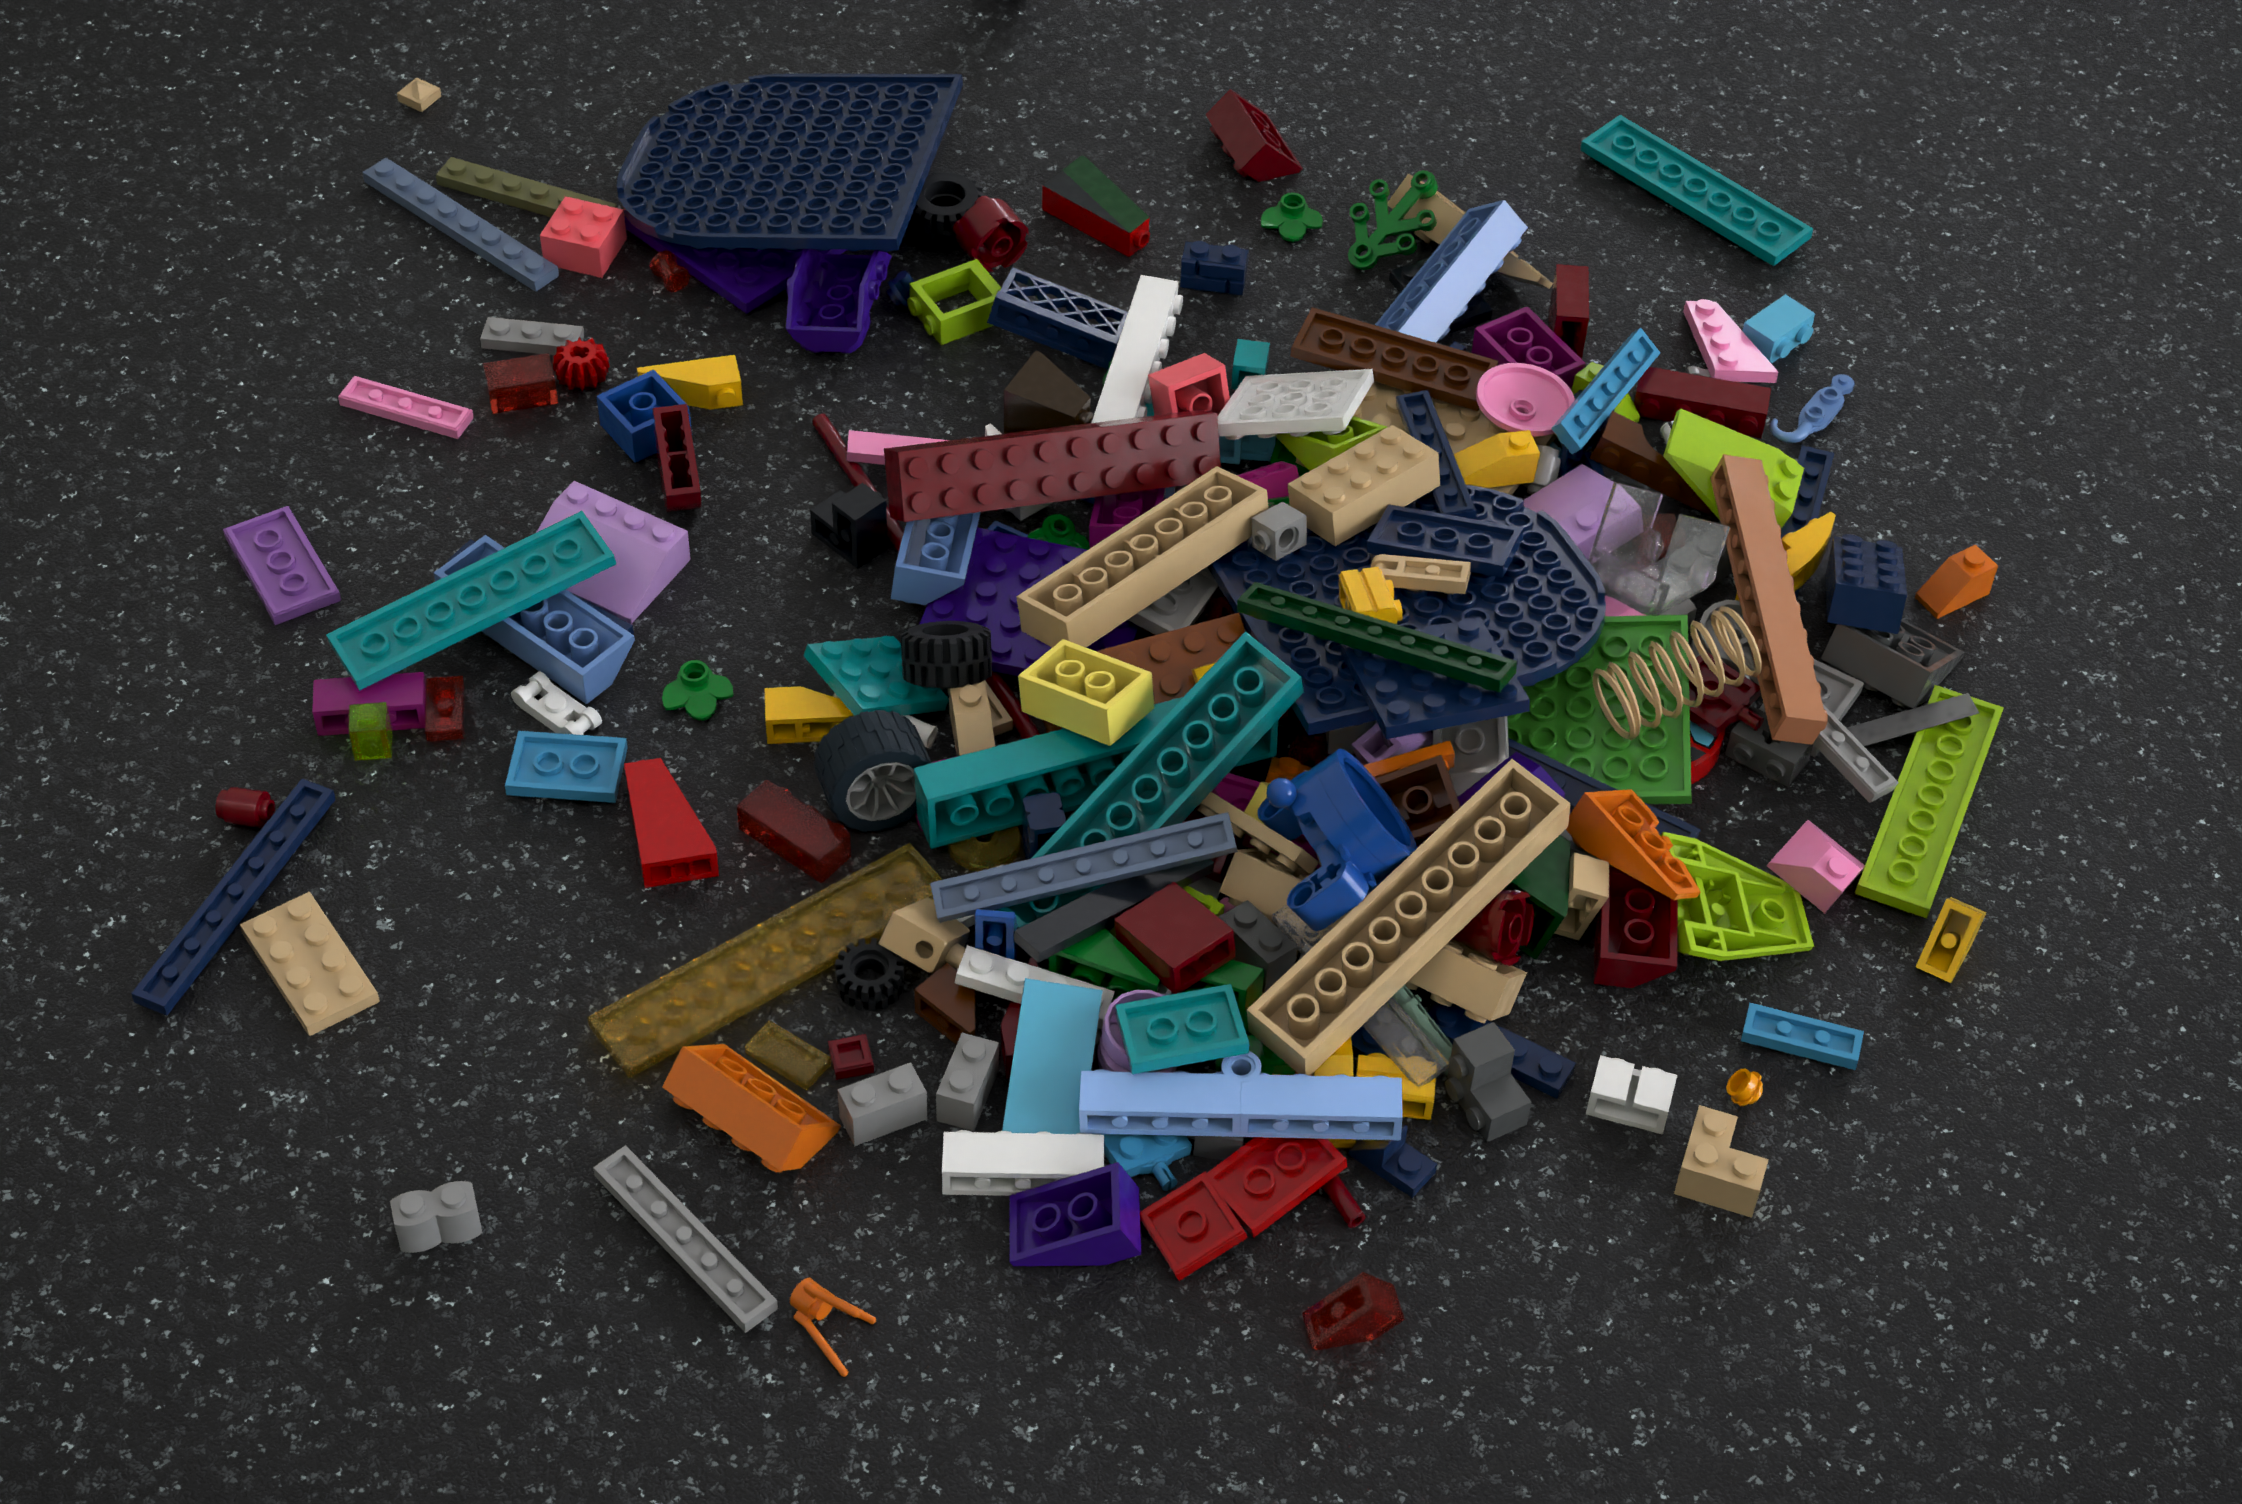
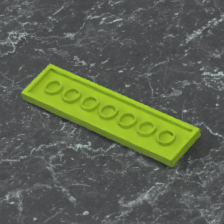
(1928, 809)

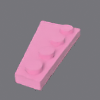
(1725, 346)

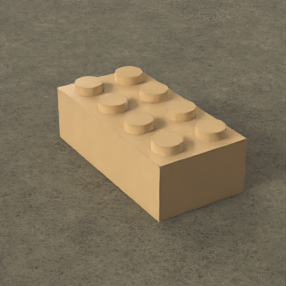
(1361, 483)

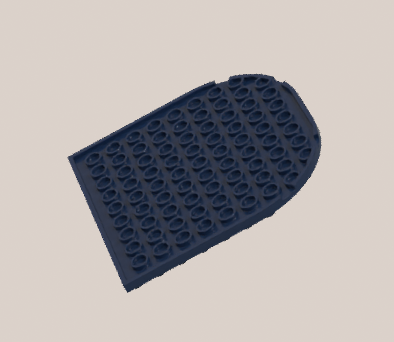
(789, 161)
(1539, 613)

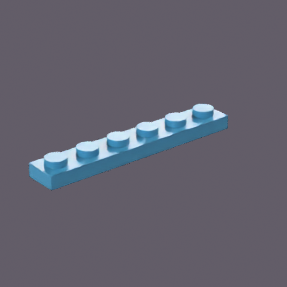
(1605, 391)

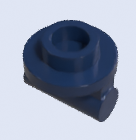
(900, 288)

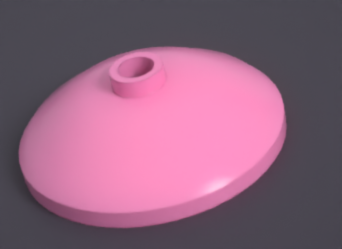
(1523, 398)

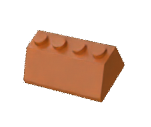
(749, 1106)

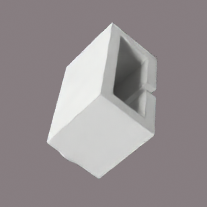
(1631, 1094)

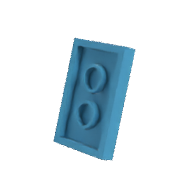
(566, 766)

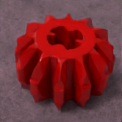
(581, 364)

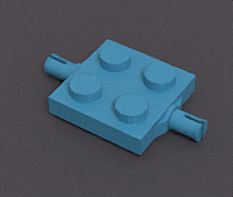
(1147, 1154)

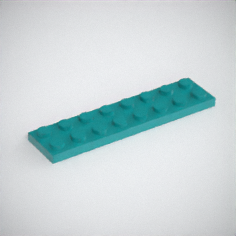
(1697, 190)
(470, 600)

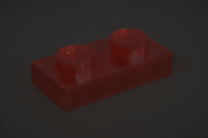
(444, 708)

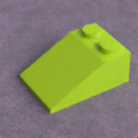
(1319, 448)

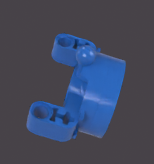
(1349, 828)

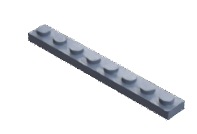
(461, 224)
(1084, 867)

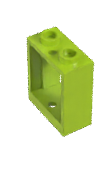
(961, 321)

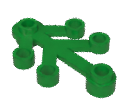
(1391, 223)

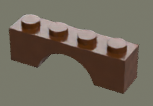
(1626, 450)

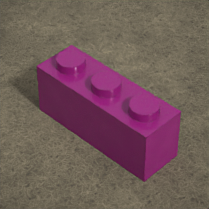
(402, 692)

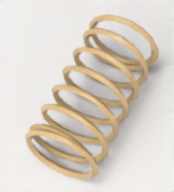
(1631, 709)

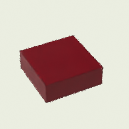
(850, 1056)

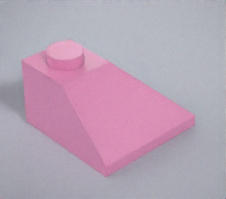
(1816, 866)

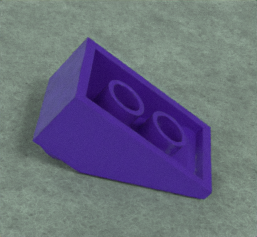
(1077, 1220)

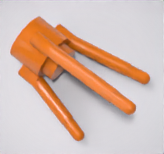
(816, 1302)

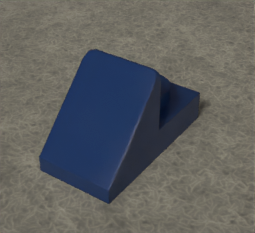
(1395, 1162)

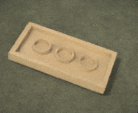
(309, 963)

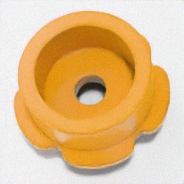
(1745, 1087)

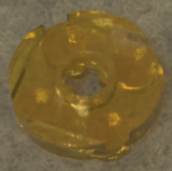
(979, 856)

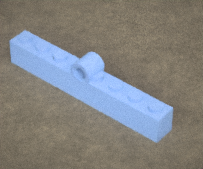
(1241, 1103)

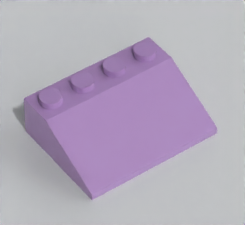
(1575, 503)
(644, 547)

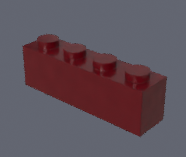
(1722, 401)

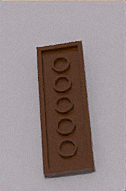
(1394, 357)

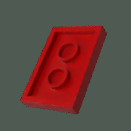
(1273, 1177)

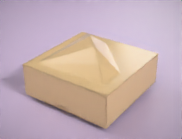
(419, 94)

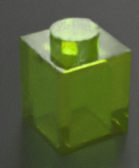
(370, 731)

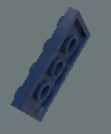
(1446, 537)

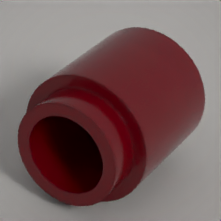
(244, 806)

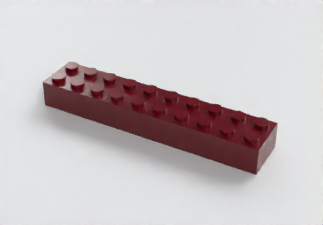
(1050, 465)

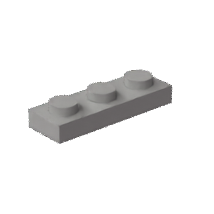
(527, 335)

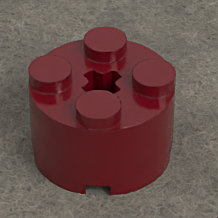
(991, 233)

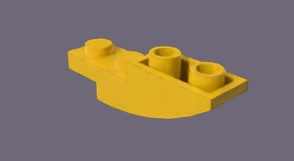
(1807, 548)

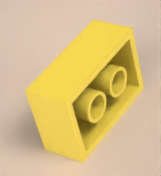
(1086, 692)

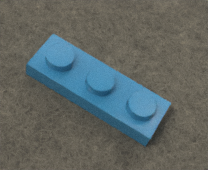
(1802, 1036)

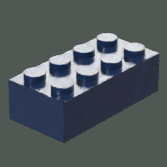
(1865, 584)

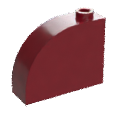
(676, 458)

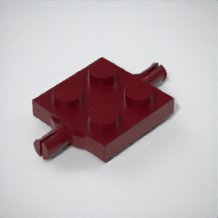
(1732, 705)

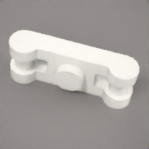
(556, 707)

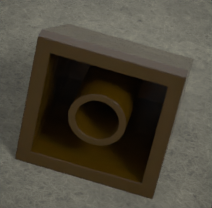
(1043, 398)

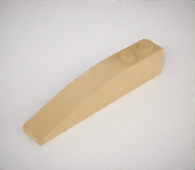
(1447, 217)

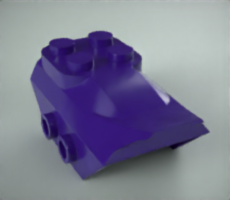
(833, 299)

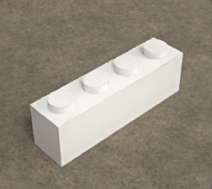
(1014, 1162)

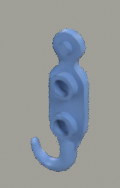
(1818, 411)

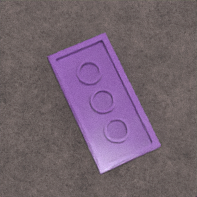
(282, 565)

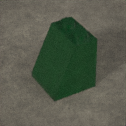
(1548, 886)

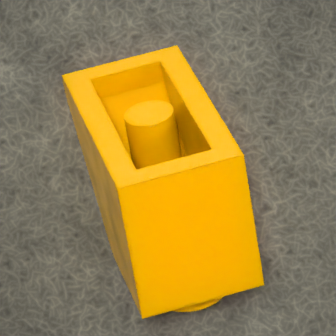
(1950, 939)

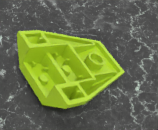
(1698, 446)
(1738, 909)

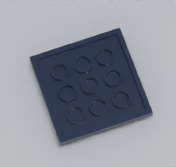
(1421, 701)

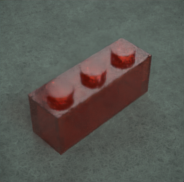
(794, 830)

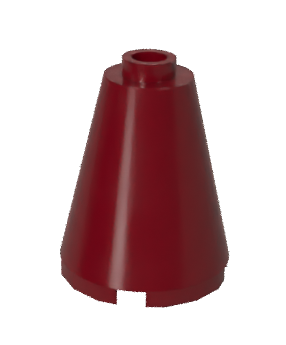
(1500, 927)

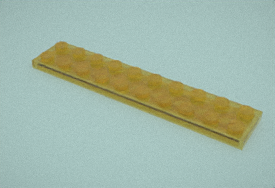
(760, 962)

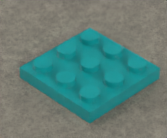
(870, 677)

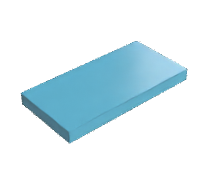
(1049, 1053)

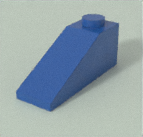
(996, 932)

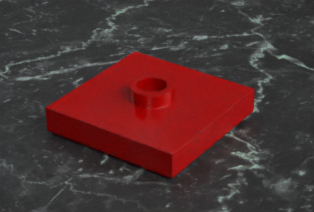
(1192, 1225)

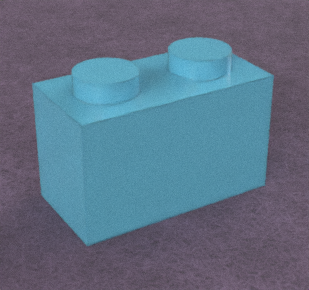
(1780, 328)

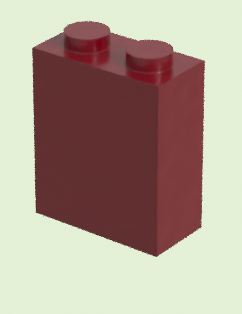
(1570, 305)
(1176, 937)

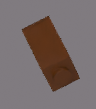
(946, 1004)

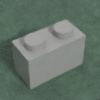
(967, 1081)
(882, 1104)

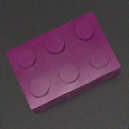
(1526, 340)

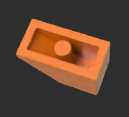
(1958, 582)

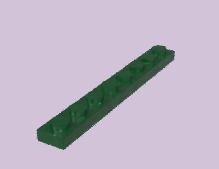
(1377, 637)

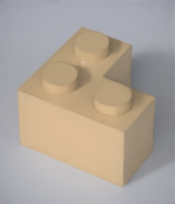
(1718, 1173)

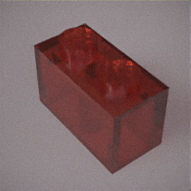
(520, 383)

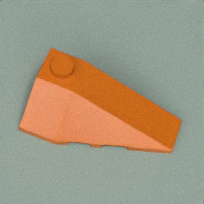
(1624, 833)

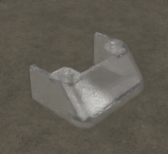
(1629, 549)

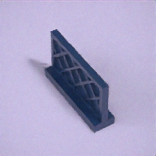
(1046, 325)

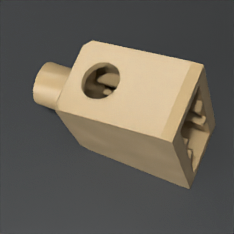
(922, 939)

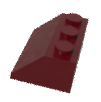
(1251, 139)
(1634, 933)

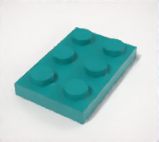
(1181, 1029)

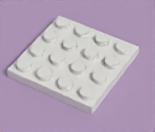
(1294, 403)

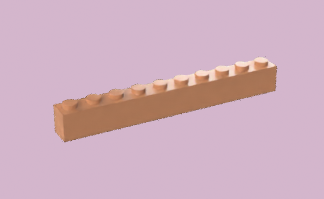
(1768, 600)

